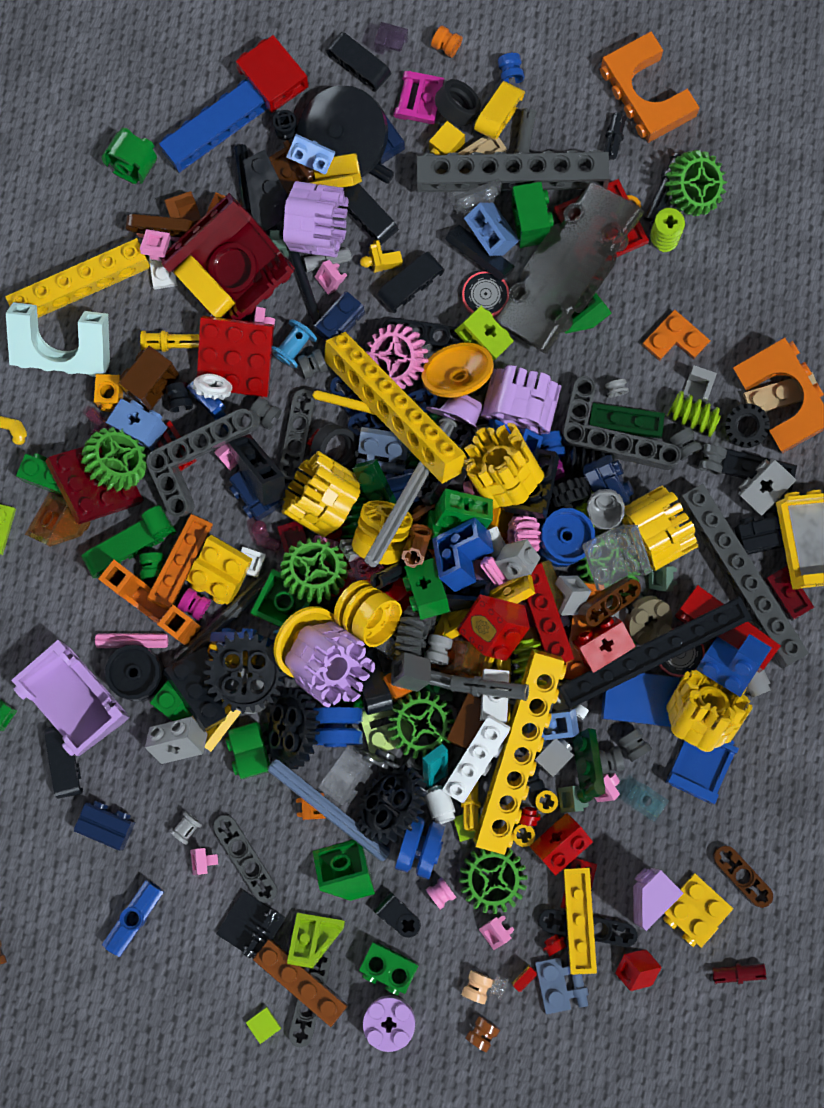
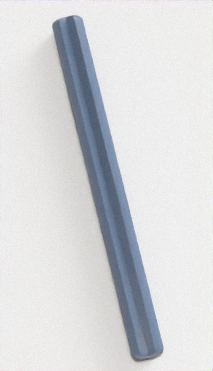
(326, 808)

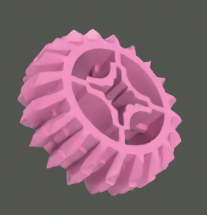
(397, 346)

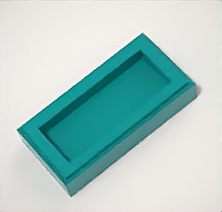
(435, 766)

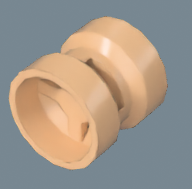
(480, 981)

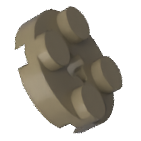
(648, 607)

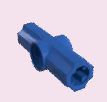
(123, 931)

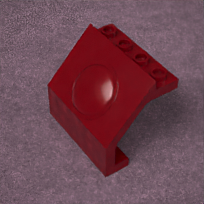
(234, 254)

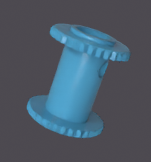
(291, 345)

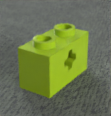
(484, 331)

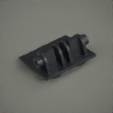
(250, 925)

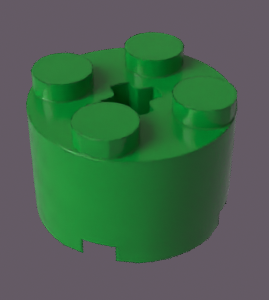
(130, 156)

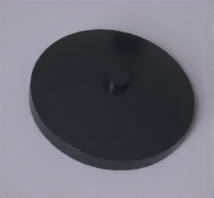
(347, 123)

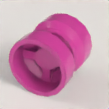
(194, 604)

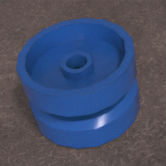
(566, 524)
(335, 726)
(421, 847)

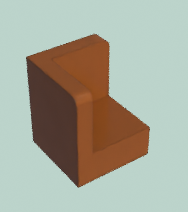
(183, 207)

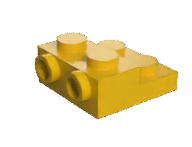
(219, 570)
(697, 912)

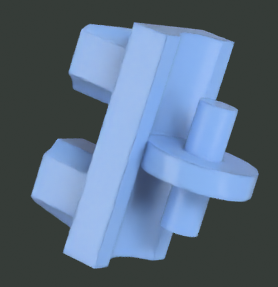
(310, 154)

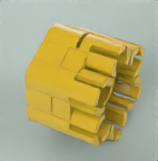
(502, 466)
(325, 497)
(660, 528)
(706, 711)

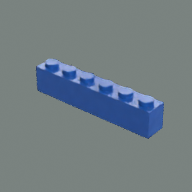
(213, 125)

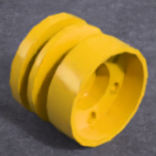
(370, 522)
(367, 613)

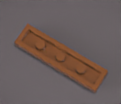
(300, 983)

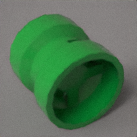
(151, 565)

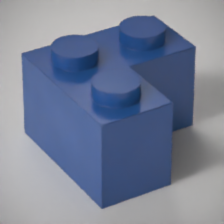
(458, 549)
(733, 666)

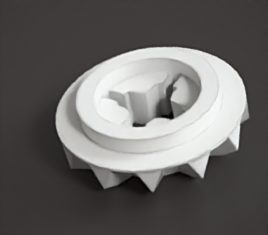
(212, 386)

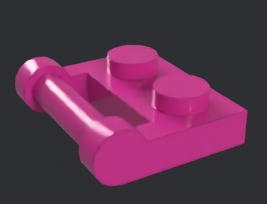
(424, 106)

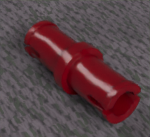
(739, 973)

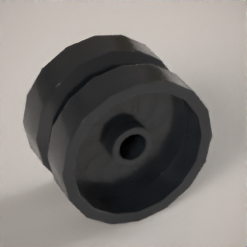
(120, 672)

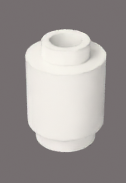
(440, 805)

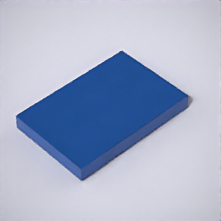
(640, 700)

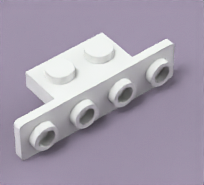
(476, 758)

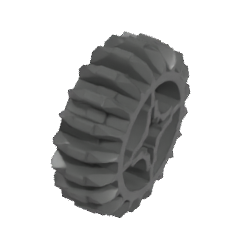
(413, 633)

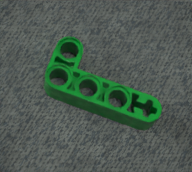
(129, 542)

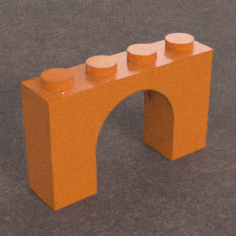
(652, 118)
(782, 361)
(136, 593)

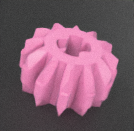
(523, 528)

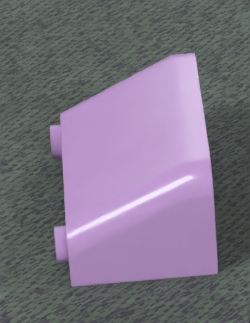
(70, 698)

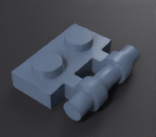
(383, 444)
(554, 988)

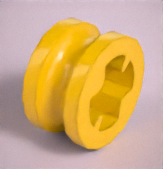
(553, 797)
(519, 841)

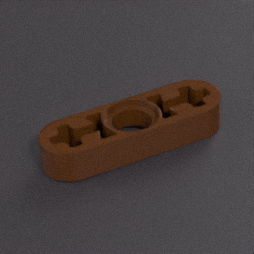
(174, 226)
(598, 602)
(751, 895)

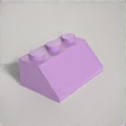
(652, 897)

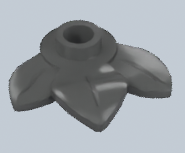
(380, 757)

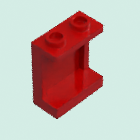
(272, 73)

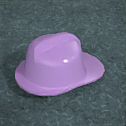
(460, 409)

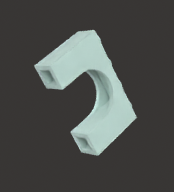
(30, 350)

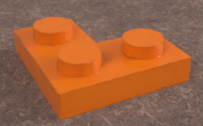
(677, 331)

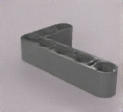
(610, 437)
(193, 450)

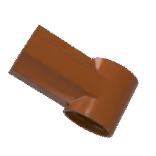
(416, 545)

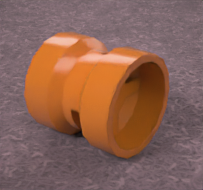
(446, 41)

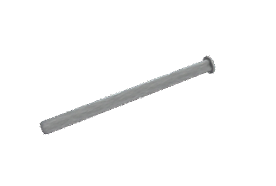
(403, 504)

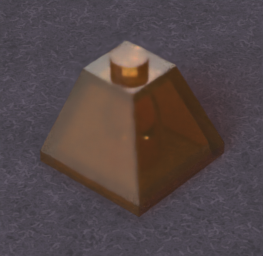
(55, 523)

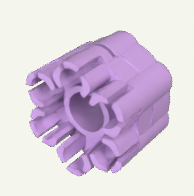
(310, 218)
(520, 403)
(327, 661)

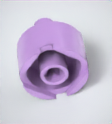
(377, 1032)

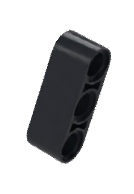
(358, 60)
(369, 213)
(409, 281)
(375, 691)
(63, 766)

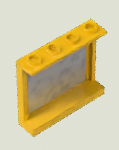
(803, 537)

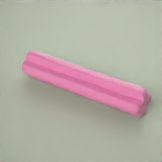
(119, 640)

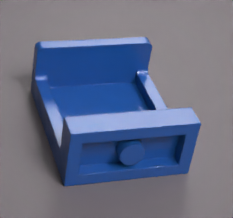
(701, 771)

